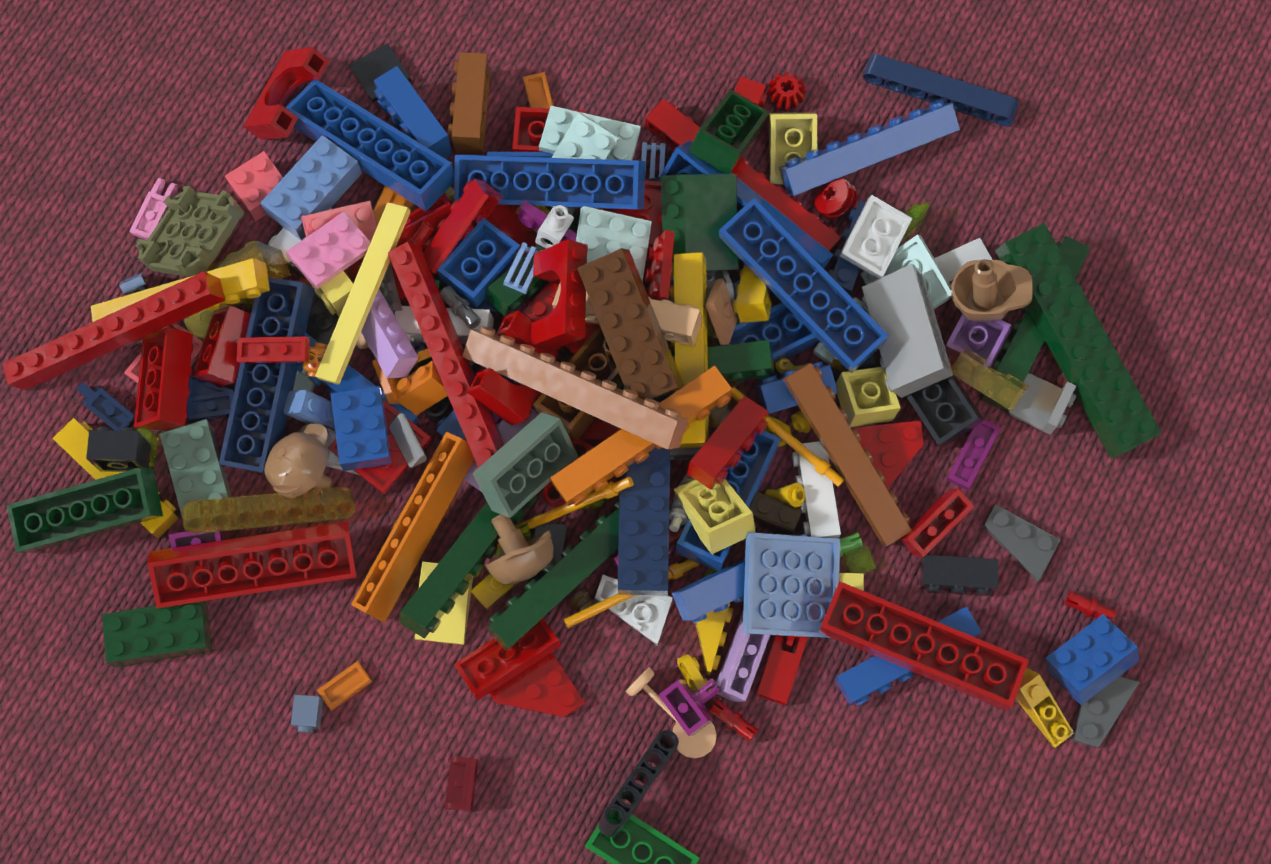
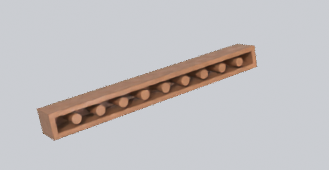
(576, 388)

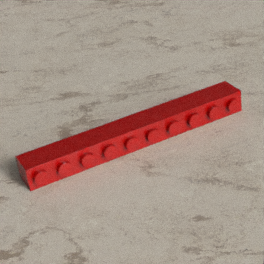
(675, 129)
(114, 331)
(445, 350)

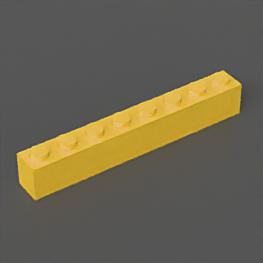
(237, 281)
(691, 361)

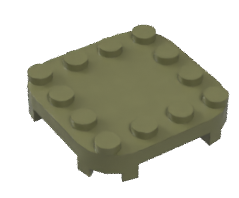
(190, 232)

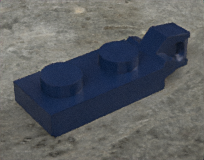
(106, 407)

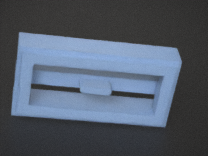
(653, 148)
(507, 282)

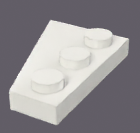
(642, 612)

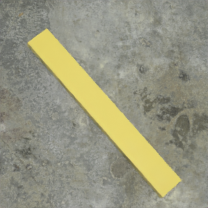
(362, 294)

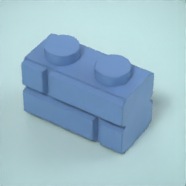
(309, 408)

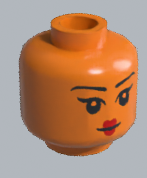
(315, 357)

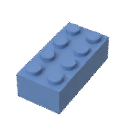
(311, 185)

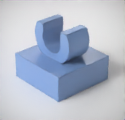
(133, 283)

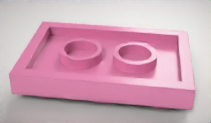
(329, 250)

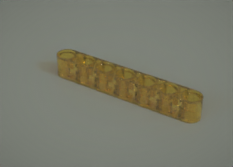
(267, 510)

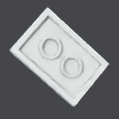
(875, 237)

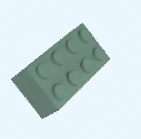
(194, 463)
(525, 464)

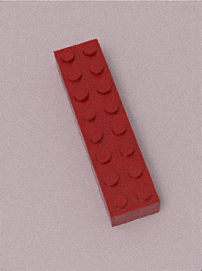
(251, 564)
(924, 646)

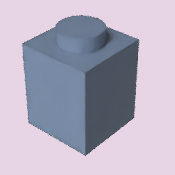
(307, 713)

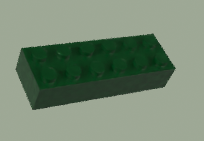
(84, 510)

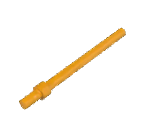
(821, 466)
(608, 492)
(674, 571)

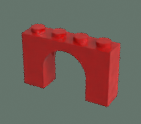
(268, 115)
(567, 320)
(498, 394)

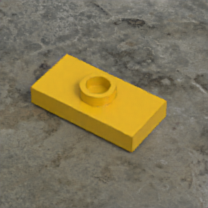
(491, 591)

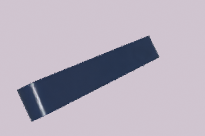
(934, 87)

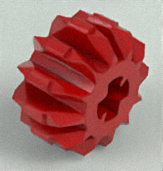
(794, 89)

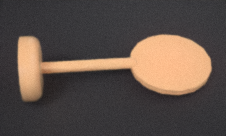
(689, 746)

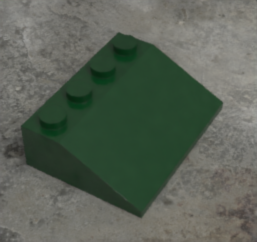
(696, 211)

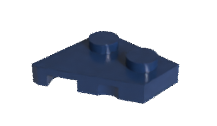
(208, 401)

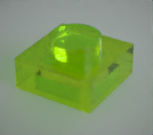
(860, 561)

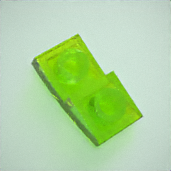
(917, 213)

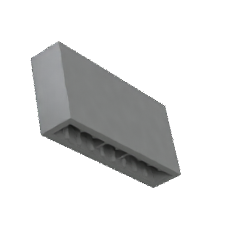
(914, 349)

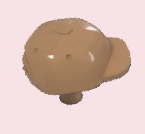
(990, 289)
(299, 461)
(521, 557)

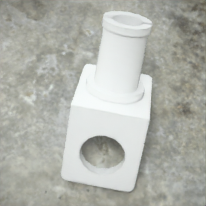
(554, 226)

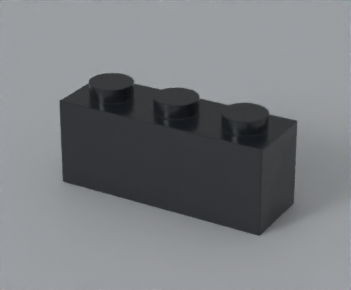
(959, 575)

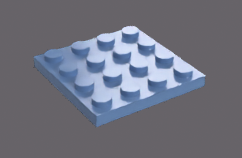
(788, 583)

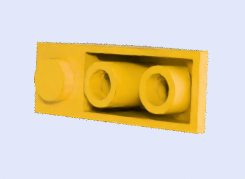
(752, 298)
(711, 635)
(1042, 708)

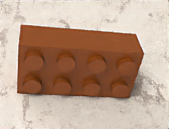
(469, 104)

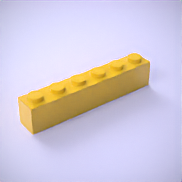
(74, 441)

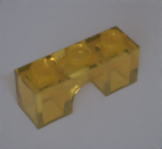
(997, 386)

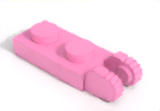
(152, 209)

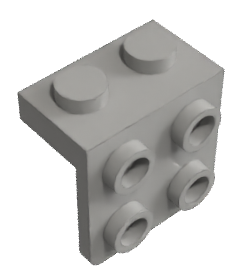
(1044, 404)

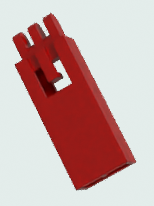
(781, 669)

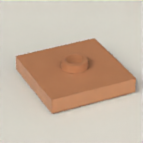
(721, 312)

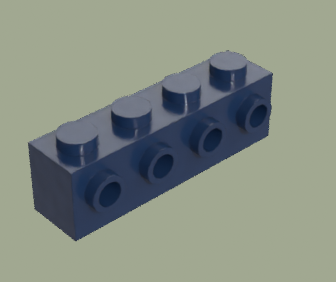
(846, 272)

